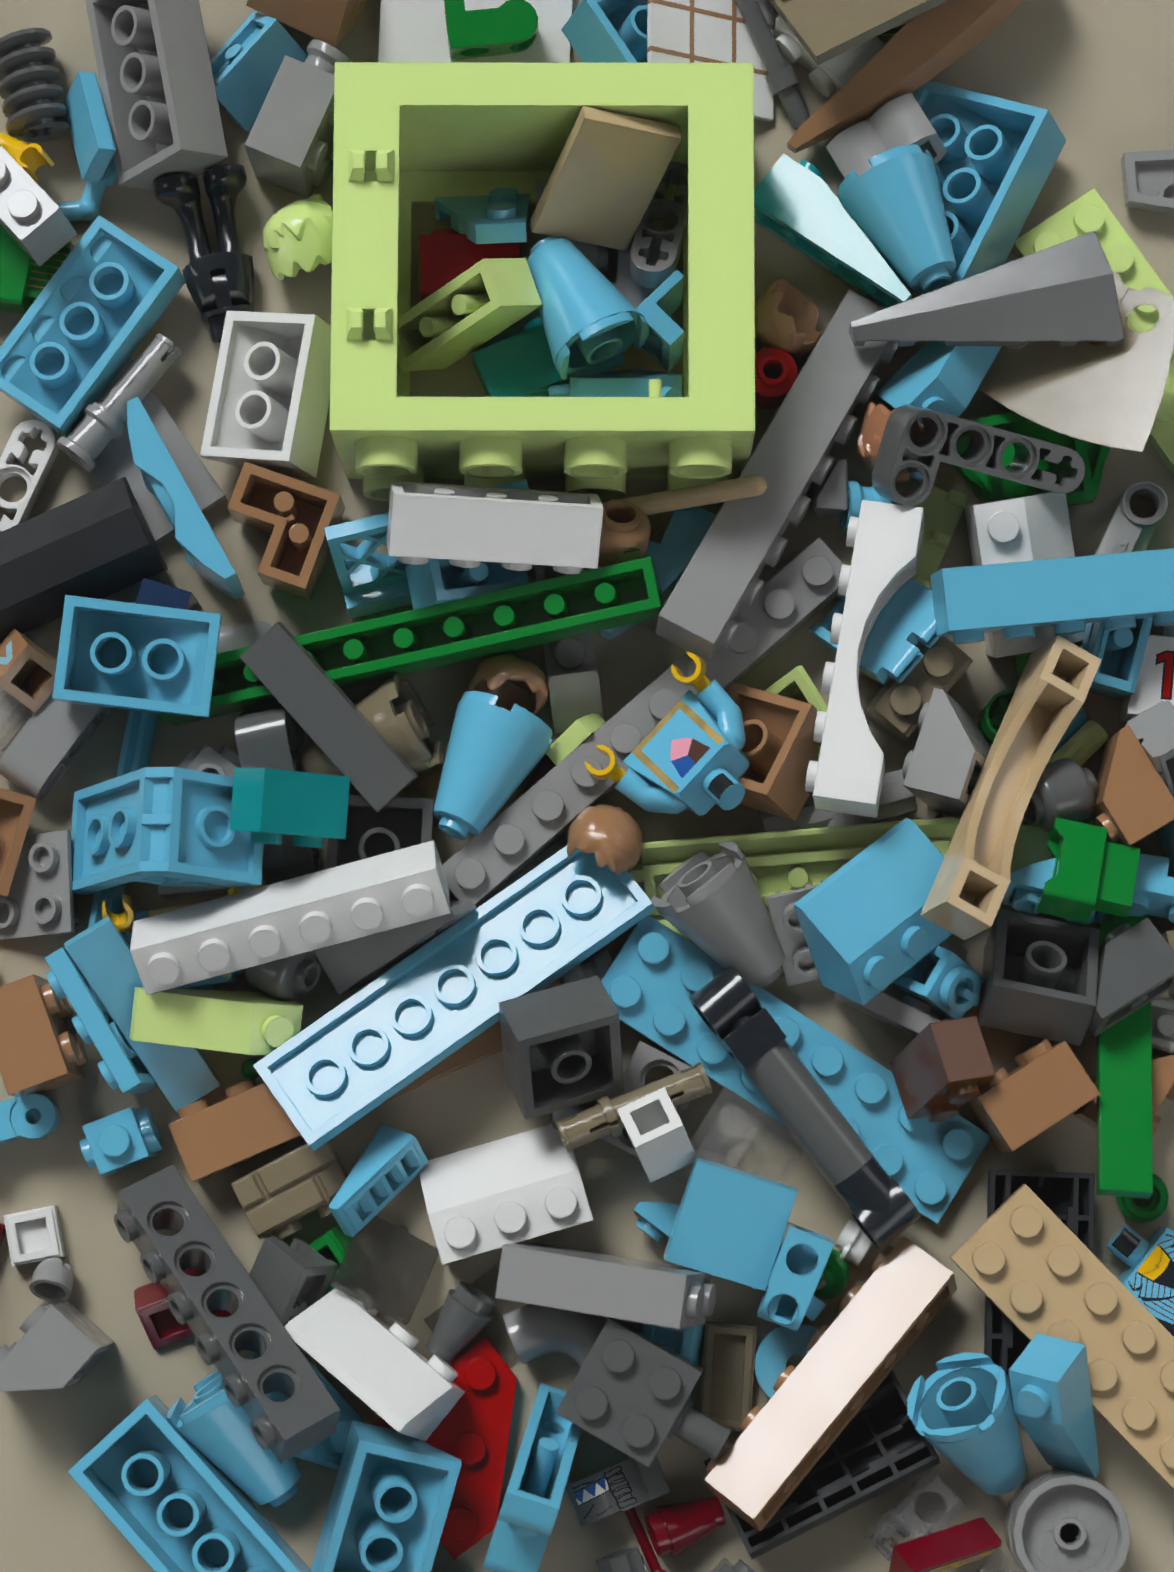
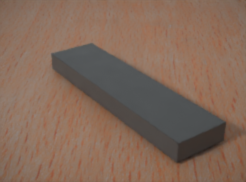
(328, 716)

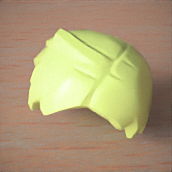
(299, 237)

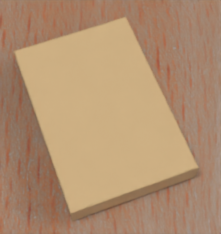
(605, 178)

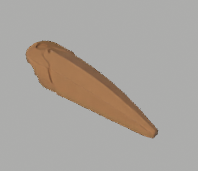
(904, 64)

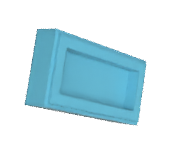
(89, 126)

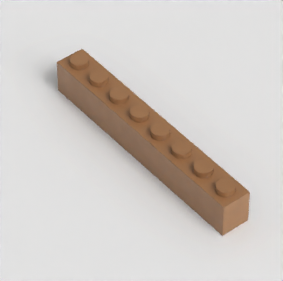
(255, 1122)

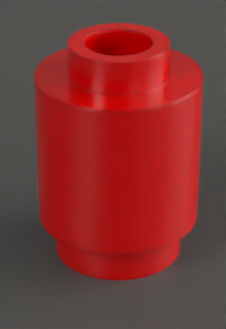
(772, 392)

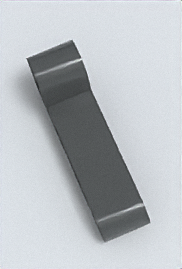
(981, 455)
(273, 740)

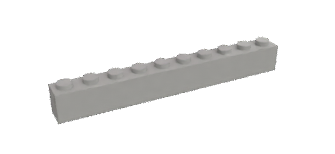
(560, 796)

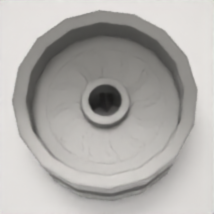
(1060, 1498)

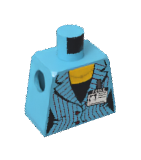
(1148, 1270)

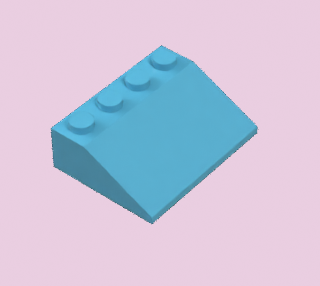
(990, 172)

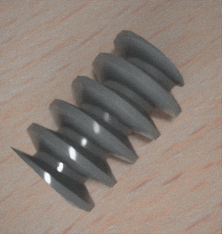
(26, 88)

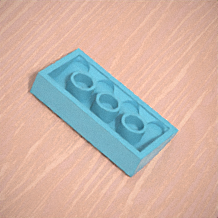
(85, 325)

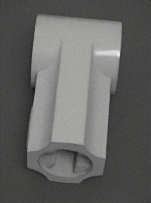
(1126, 530)

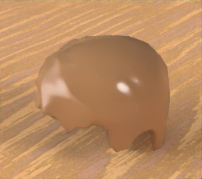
(787, 319)
(511, 680)
(607, 834)

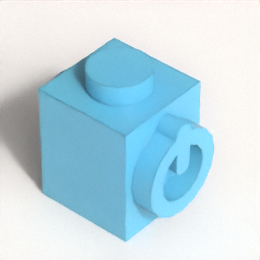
(943, 983)
(121, 1140)

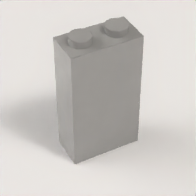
(605, 1285)

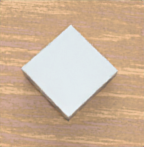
(34, 1235)

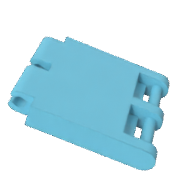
(892, 640)

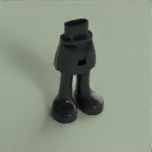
(219, 279)

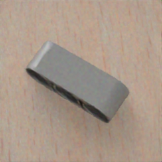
(49, 744)

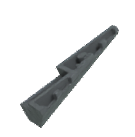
(1045, 296)

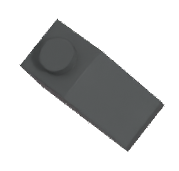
(1131, 973)

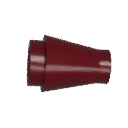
(682, 1524)

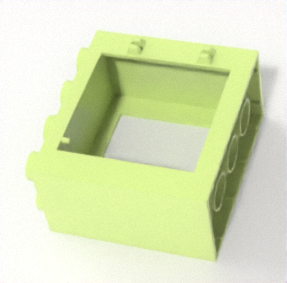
(491, 125)

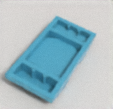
(178, 503)

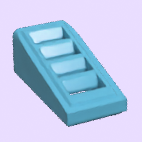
(378, 1176)

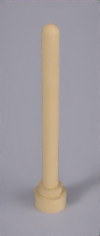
(700, 495)

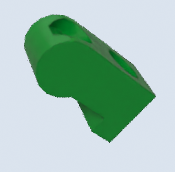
(491, 30)

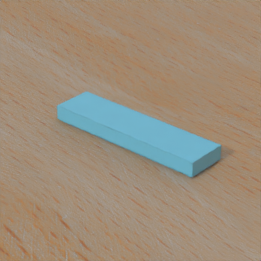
(111, 972)

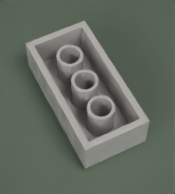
(156, 88)

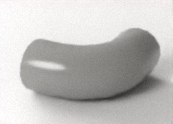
(546, 1330)

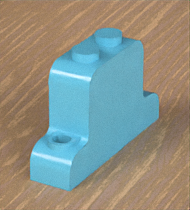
(534, 1487)

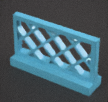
(369, 578)

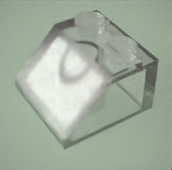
(743, 1139)

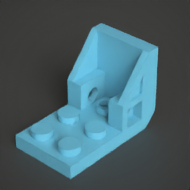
(162, 831)

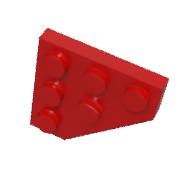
(479, 1436)

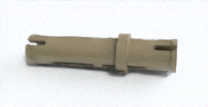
(604, 1117)

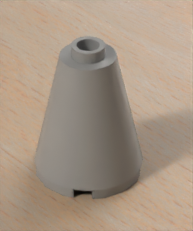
(723, 913)

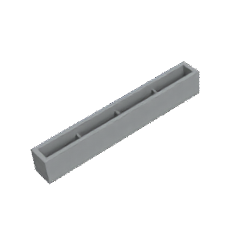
(790, 459)

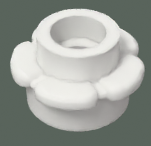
(853, 1243)

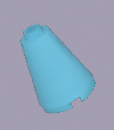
(903, 215)
(582, 311)
(486, 761)
(971, 1420)
(228, 1442)

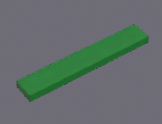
(1125, 1096)

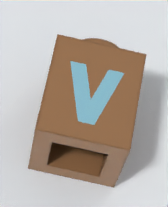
(26, 670)

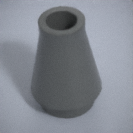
(460, 1320)

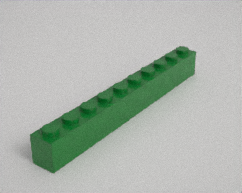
(455, 632)

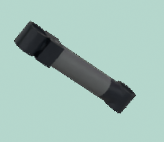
(804, 1107)

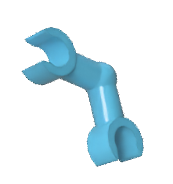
(88, 207)

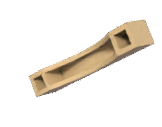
(981, 851)

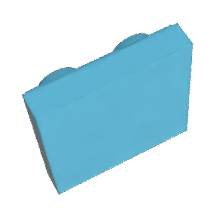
(730, 1224)

